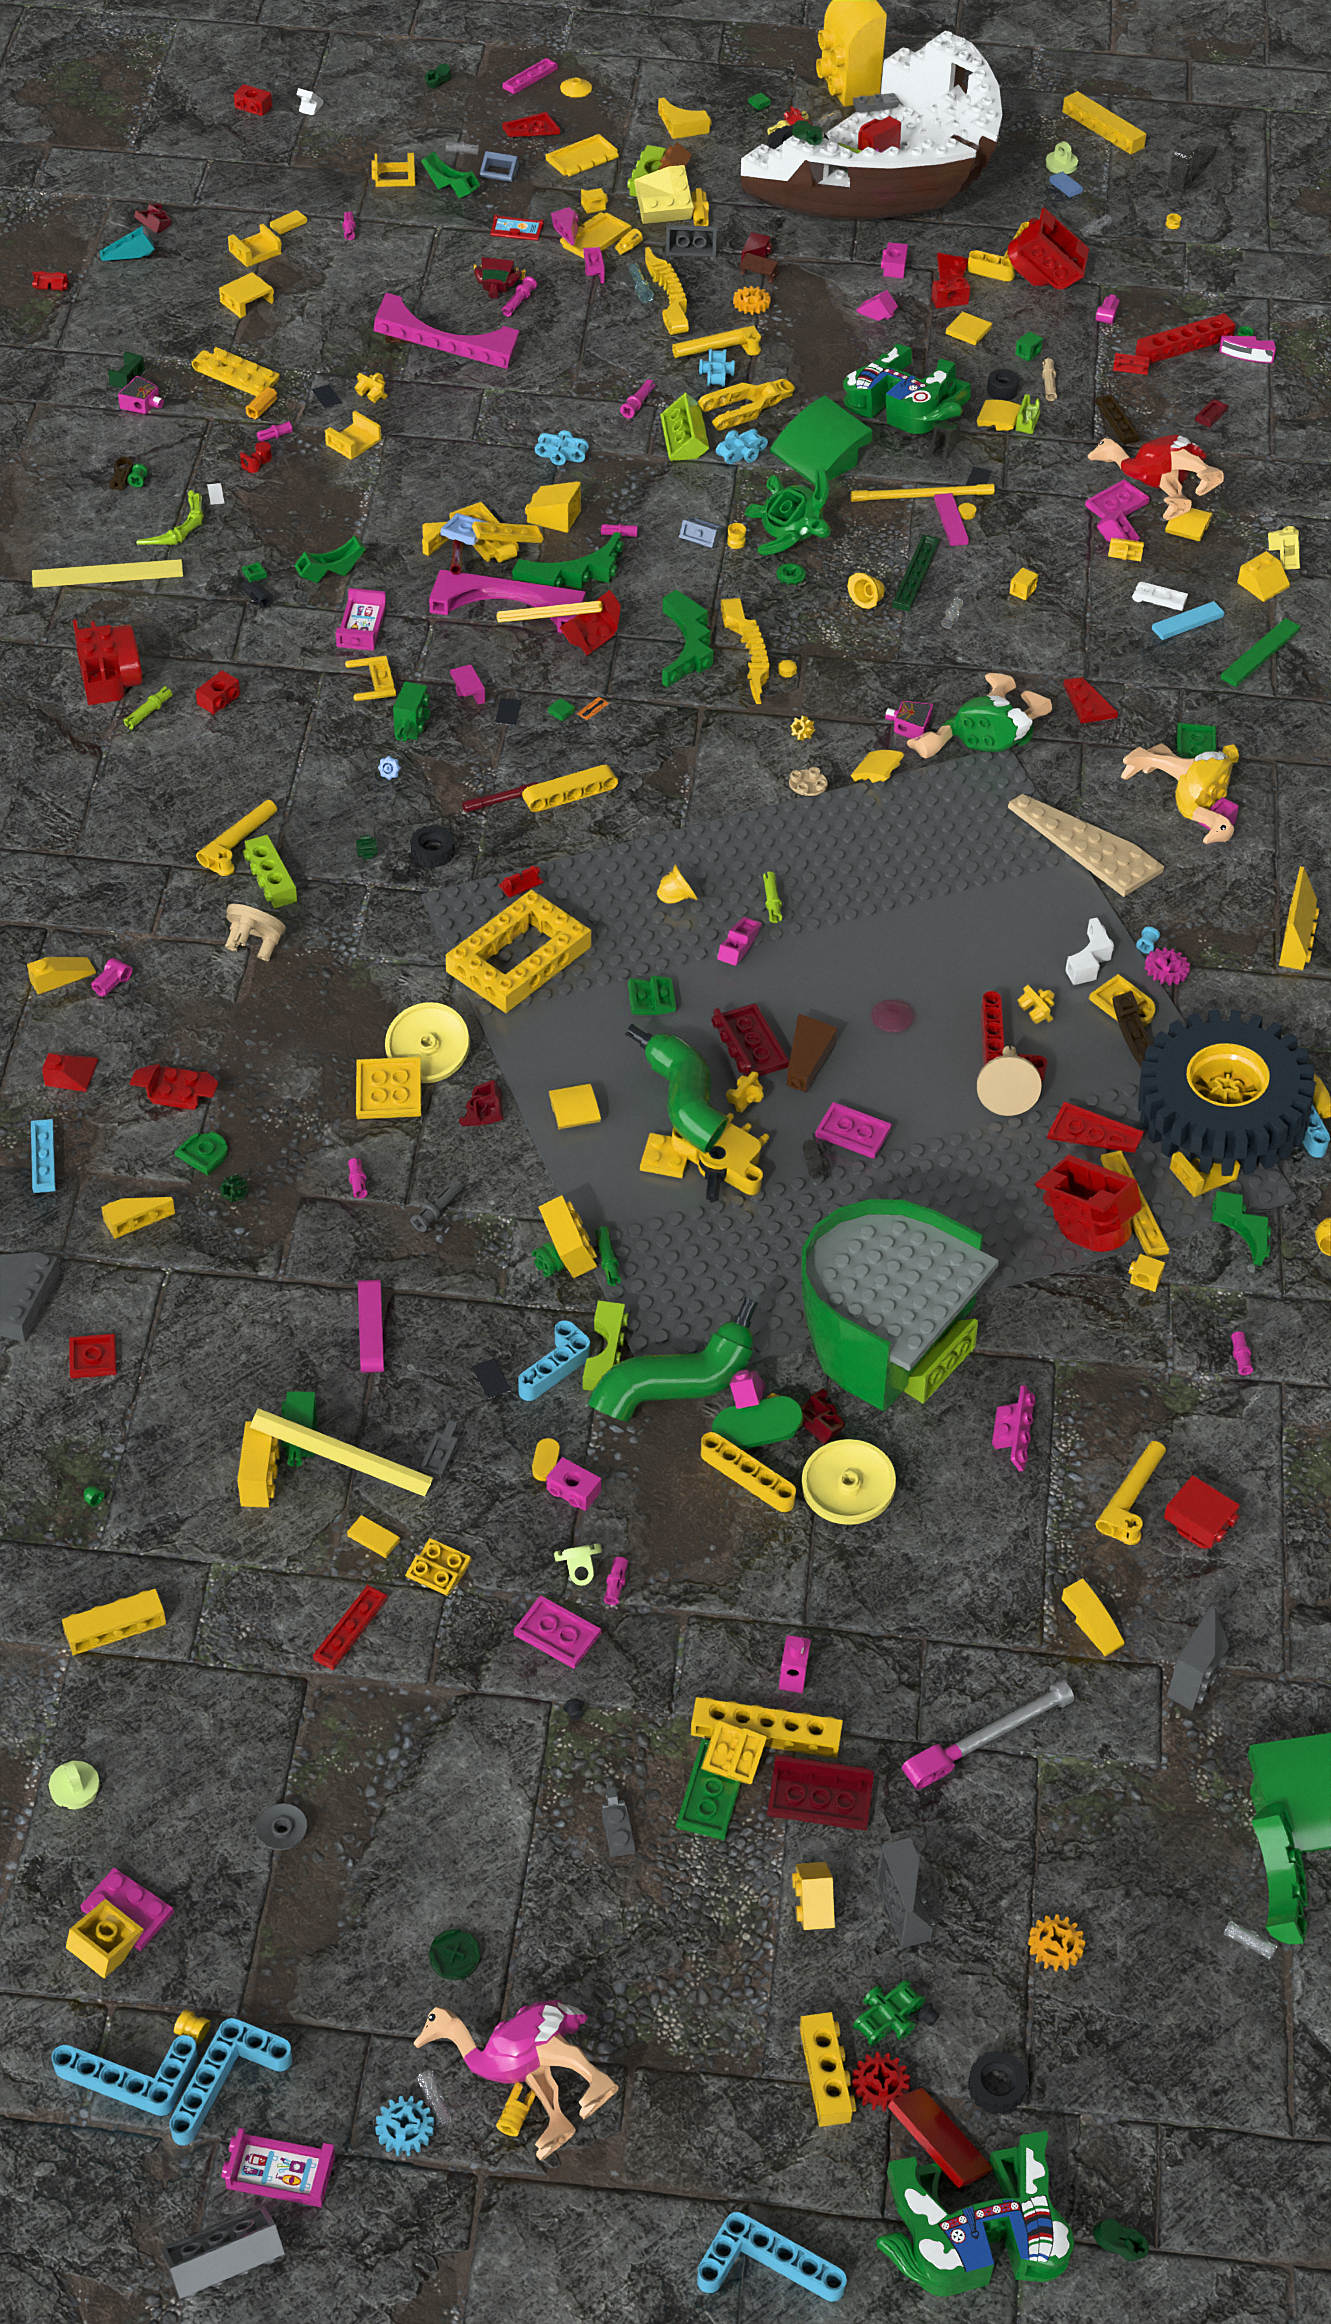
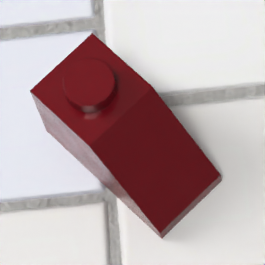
(757, 245)

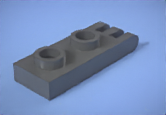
(875, 102)

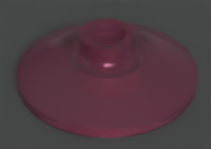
(892, 1015)

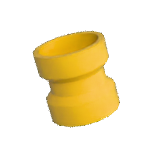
(736, 535)
(192, 2026)

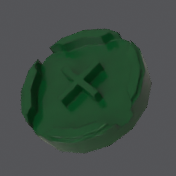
(454, 1954)

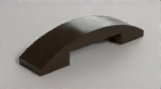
(1131, 1025)

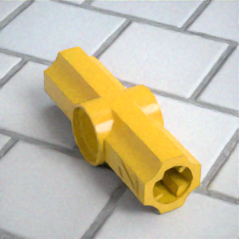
(700, 207)

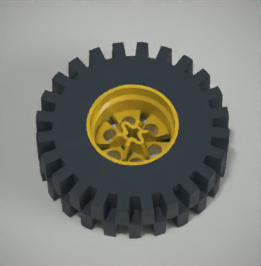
(1229, 1063)

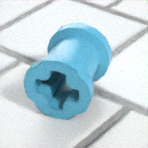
(1149, 937)

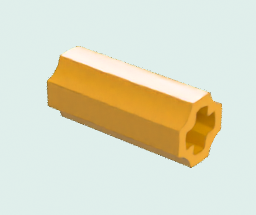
(261, 402)

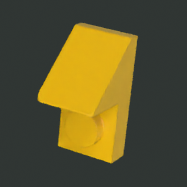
(432, 537)

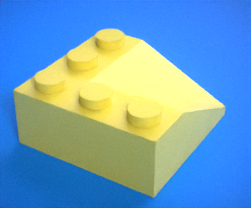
(664, 195)

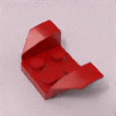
(594, 629)
(174, 1085)

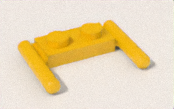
(380, 676)

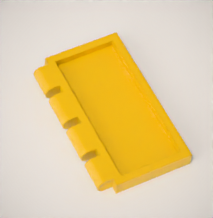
(582, 155)
(597, 232)

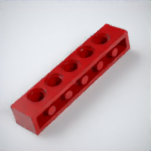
(1185, 338)

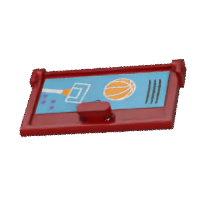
(516, 228)

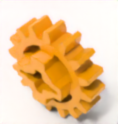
(751, 300)
(1051, 1951)

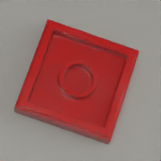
(92, 1356)

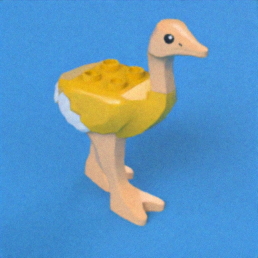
(1199, 785)

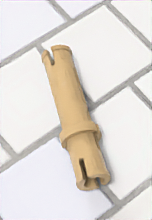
(1049, 377)

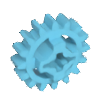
(413, 2133)

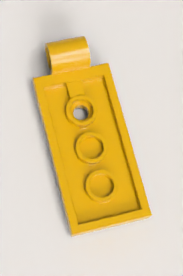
(235, 371)
(489, 548)

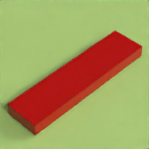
(350, 1627)

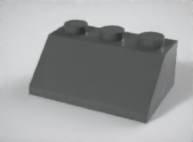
(691, 240)

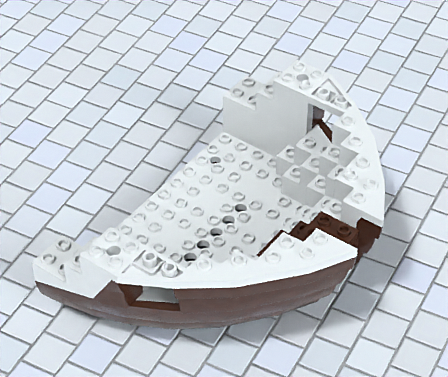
(942, 144)

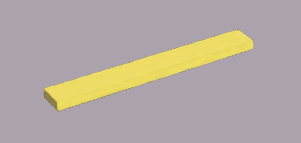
(107, 573)
(341, 1452)

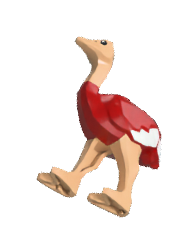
(1164, 466)

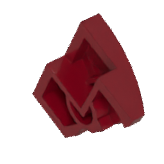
(154, 217)
(484, 1105)
(821, 1417)

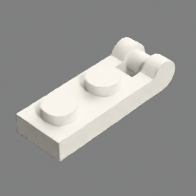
(1160, 596)

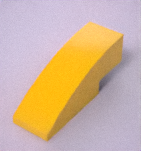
(1092, 1617)

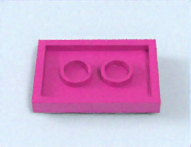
(1119, 496)
(853, 1130)
(557, 1632)
(133, 1901)

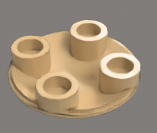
(808, 782)

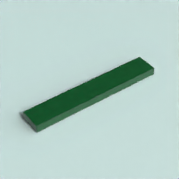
(916, 573)

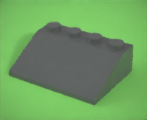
(24, 1289)

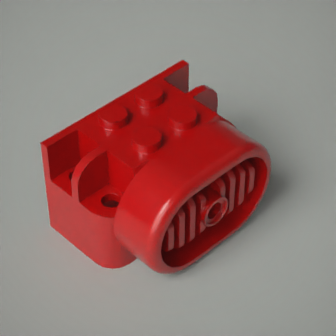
(1048, 253)
(107, 661)
(1091, 1203)

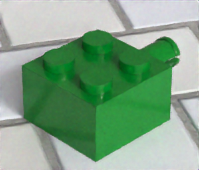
(411, 711)
(300, 1409)

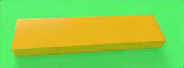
(507, 532)

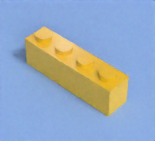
(113, 1621)

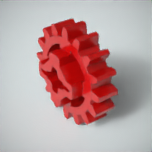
(870, 2086)

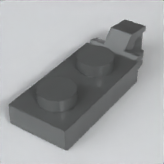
(440, 1452)
(617, 1825)

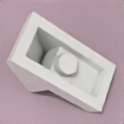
(310, 102)

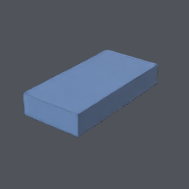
(1066, 184)

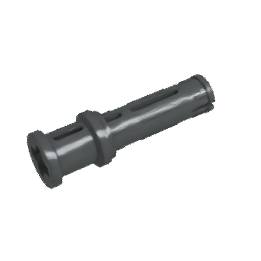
(431, 1211)

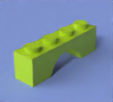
(647, 164)
(608, 1322)

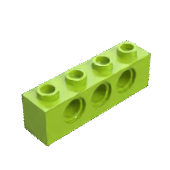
(270, 871)

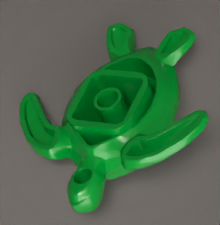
(792, 513)

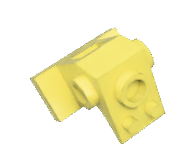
(1287, 540)

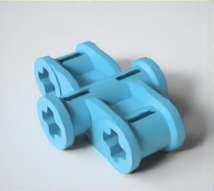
(716, 367)
(746, 445)
(557, 446)

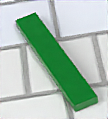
(1260, 652)

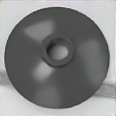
(281, 1817)

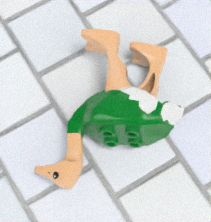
(986, 721)

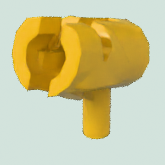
(1321, 1099)

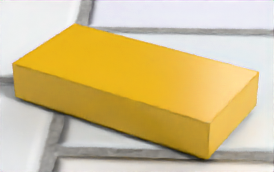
(288, 222)
(373, 1536)

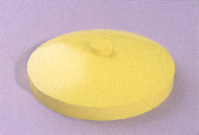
(434, 1035)
(848, 1481)

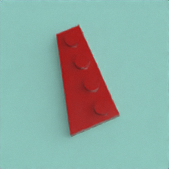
(1091, 1129)

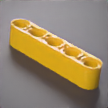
(570, 788)
(738, 1470)

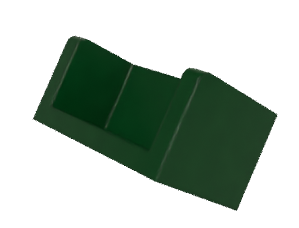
(132, 367)

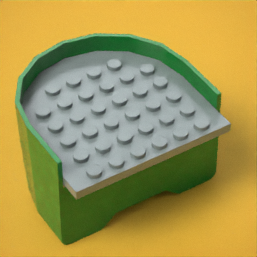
(885, 1290)

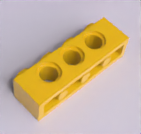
(828, 2109)

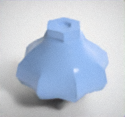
(389, 767)

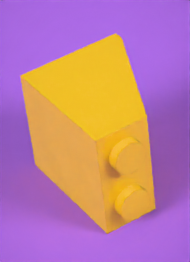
(555, 506)

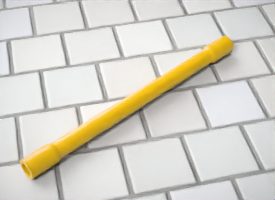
(865, 495)

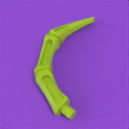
(179, 533)

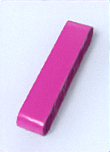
(370, 1326)

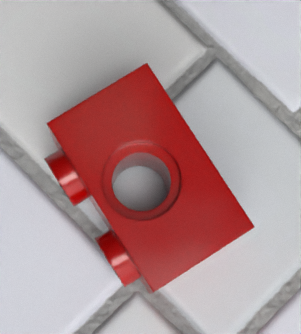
(253, 100)
(950, 292)
(217, 692)

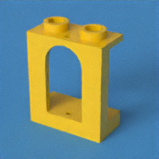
(378, 168)

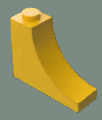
(683, 122)

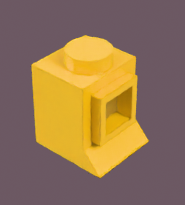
(593, 200)

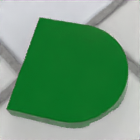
(203, 1151)

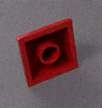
(68, 1070)

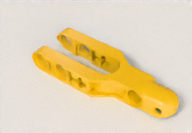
(761, 395)

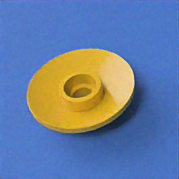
(576, 87)

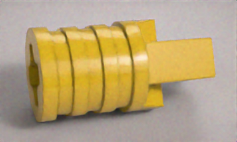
(628, 241)

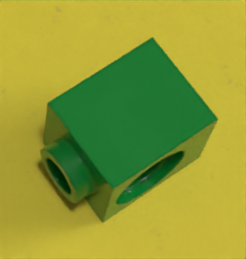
(1029, 346)

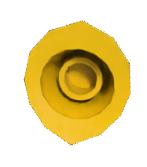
(865, 590)
(674, 887)

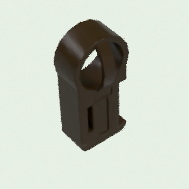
(119, 479)

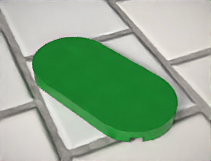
(760, 1424)

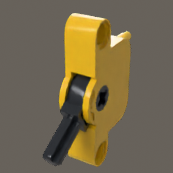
(730, 1160)

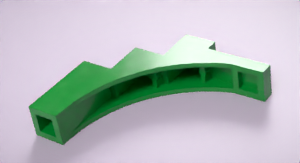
(572, 573)
(692, 622)

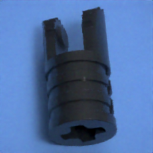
(257, 593)

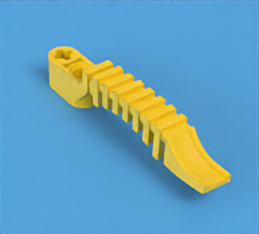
(664, 274)
(735, 620)

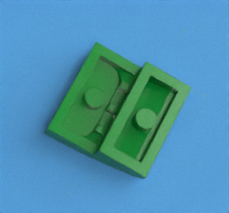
(651, 996)

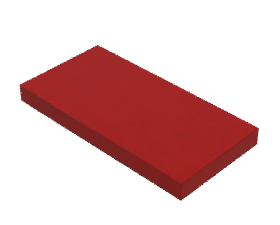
(940, 2137)

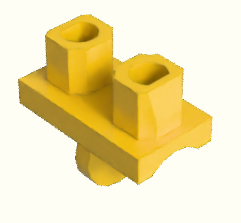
(373, 384)
(1126, 549)
(1040, 1003)
(748, 1090)

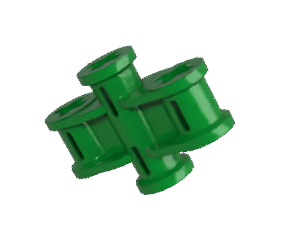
(889, 2012)

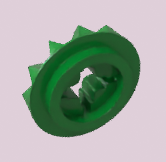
(791, 569)

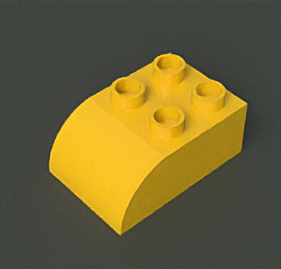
(852, 48)

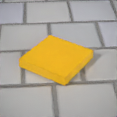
(968, 328)

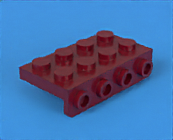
(750, 1040)
(820, 1792)

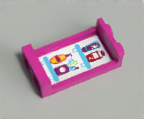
(361, 619)
(278, 2169)

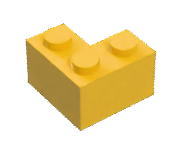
(815, 1887)

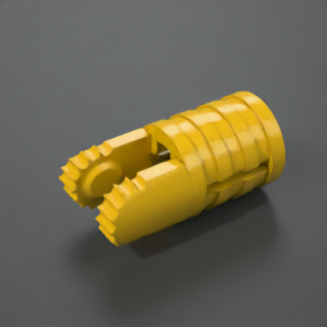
(515, 2111)

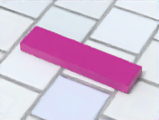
(530, 76)
(951, 519)

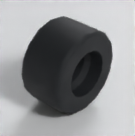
(1003, 384)

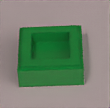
(759, 101)
(254, 572)
(561, 709)

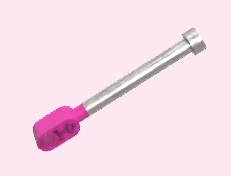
(938, 1762)

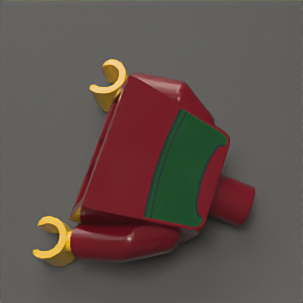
(497, 275)

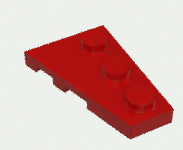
(531, 126)
(951, 266)
(1087, 701)

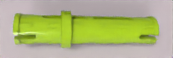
(154, 702)
(773, 902)

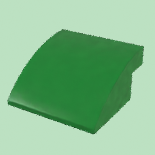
(823, 438)
(1301, 1777)

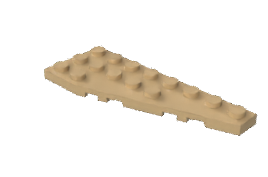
(1104, 854)

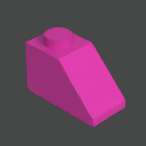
(878, 307)
(1117, 526)
(747, 1388)

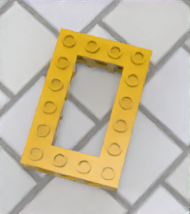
(469, 958)

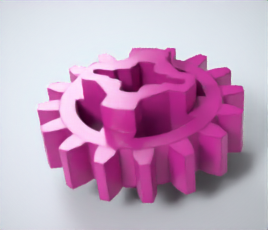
(1167, 966)

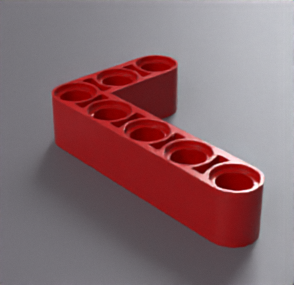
(993, 1033)

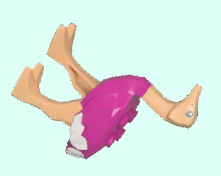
(525, 2052)

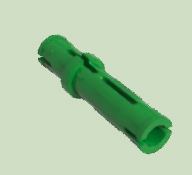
(609, 1262)

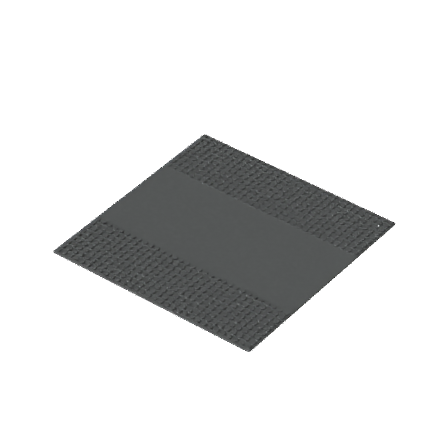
(885, 895)

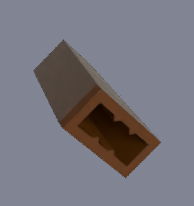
(810, 1048)

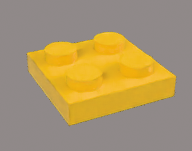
(662, 1157)

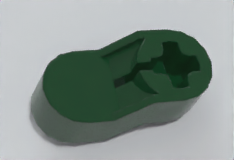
(436, 77)
(811, 134)
(1120, 2240)

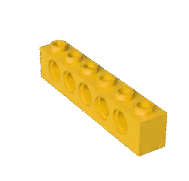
(777, 1735)

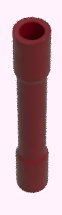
(456, 563)
(480, 802)

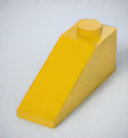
(58, 971)
(134, 1213)

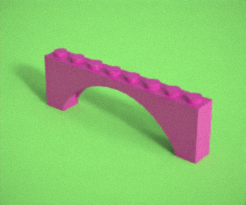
(491, 348)
(457, 590)

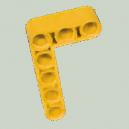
(993, 265)

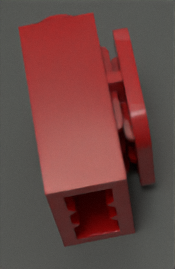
(880, 134)
(1201, 1513)

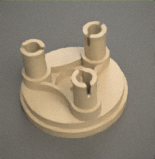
(252, 921)
(1009, 1084)

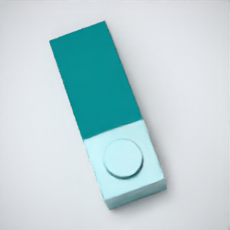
(130, 246)

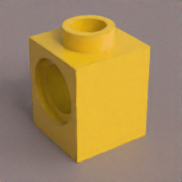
(1023, 583)
(1146, 1272)

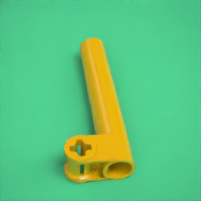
(746, 336)
(218, 854)
(1115, 1518)

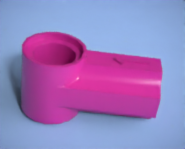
(1107, 312)
(113, 973)

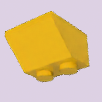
(1263, 576)
(103, 1938)

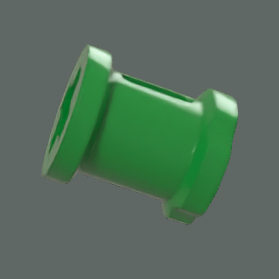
(136, 473)

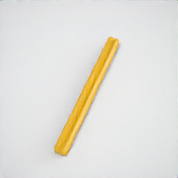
(549, 611)

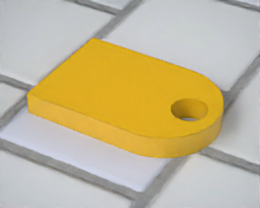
(1116, 986)

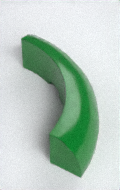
(1284, 1874)

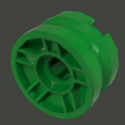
(547, 1259)

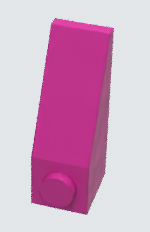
(566, 224)

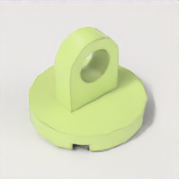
(1062, 160)
(579, 1557)
(74, 1784)

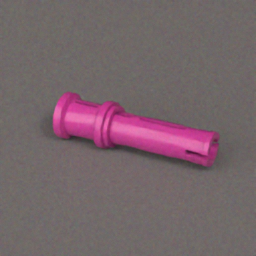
(522, 292)
(635, 401)

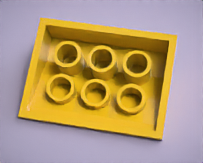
(1300, 924)

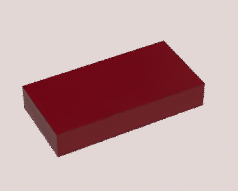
(1211, 413)

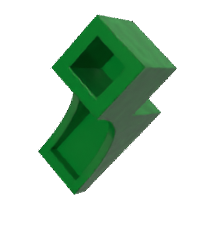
(443, 175)
(340, 561)
(1254, 1229)

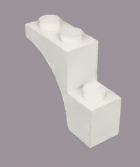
(1085, 964)

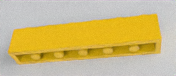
(1104, 122)

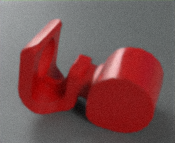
(262, 455)

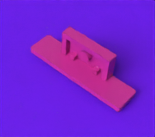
(1013, 1427)

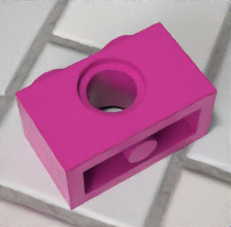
(894, 260)
(586, 1484)

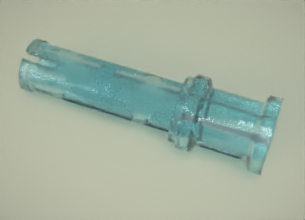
(642, 287)

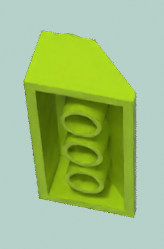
(684, 429)
(942, 1359)

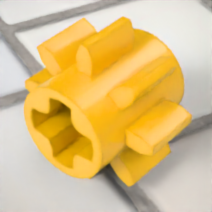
(802, 728)

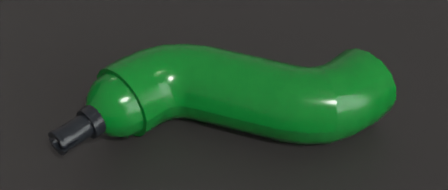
(688, 1087)
(677, 1374)

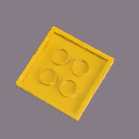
(388, 1088)

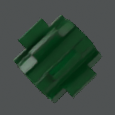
(366, 847)
(234, 1188)

